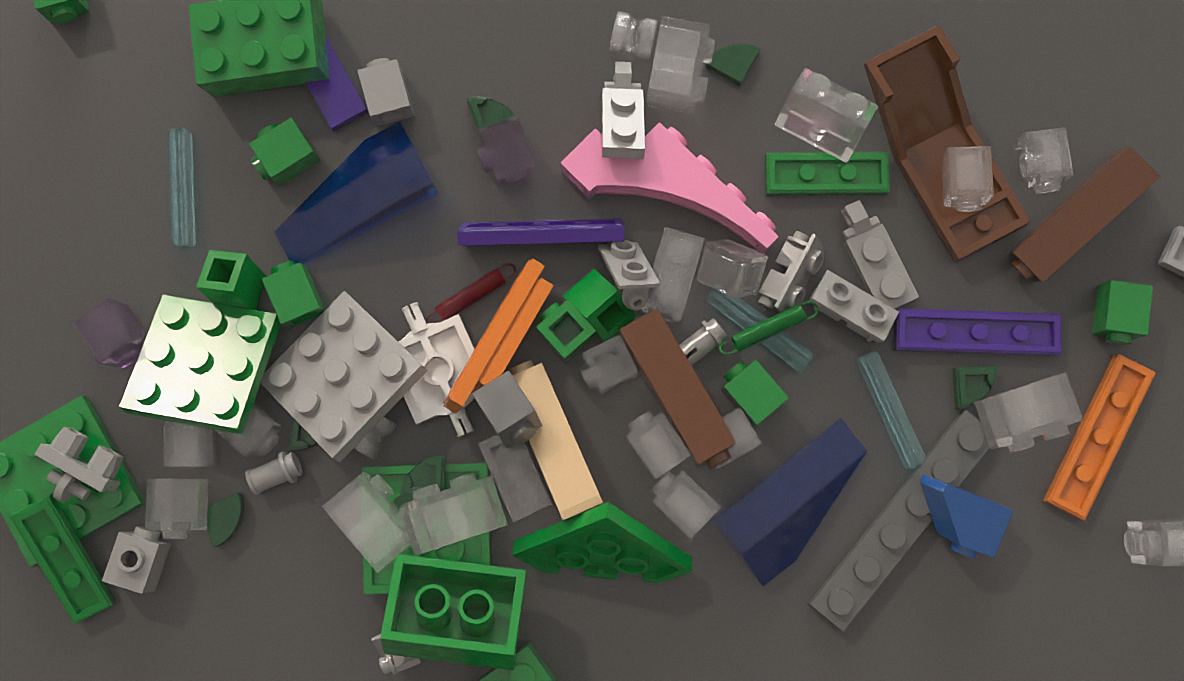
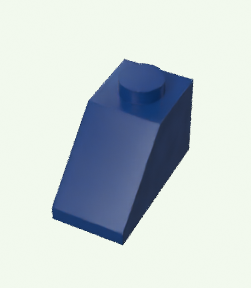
(965, 518)

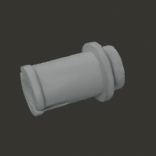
(703, 341)
(283, 469)

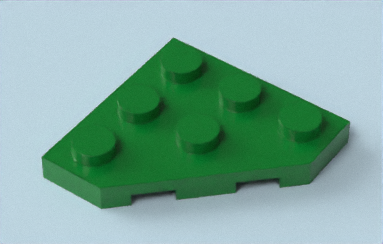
(603, 545)

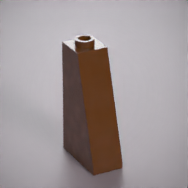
(1083, 214)
(678, 390)

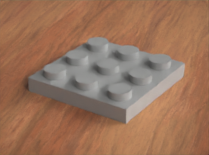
(342, 376)

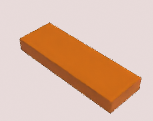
(515, 333)

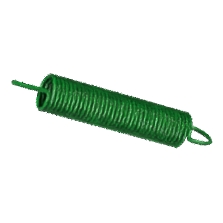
(769, 328)

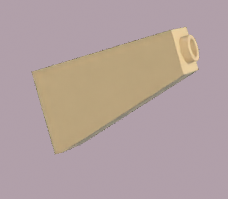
(556, 445)

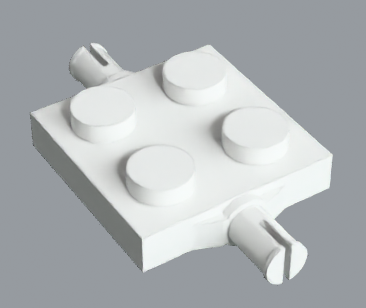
(444, 352)

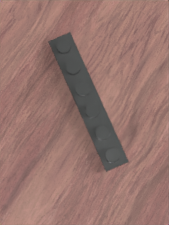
(899, 523)

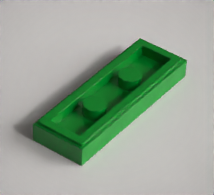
(826, 175)
(62, 558)

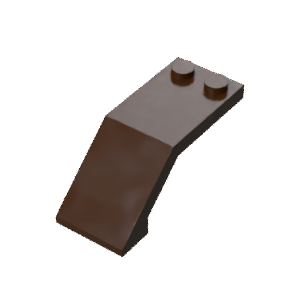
(923, 117)

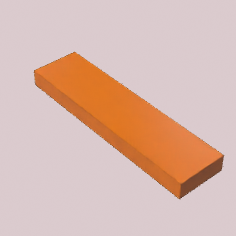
(492, 336)
(1099, 437)

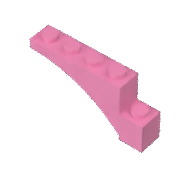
(670, 175)

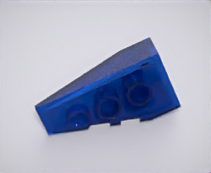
(363, 191)
(785, 508)

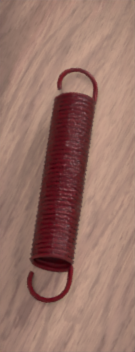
(471, 294)

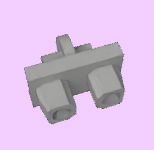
(64, 455)

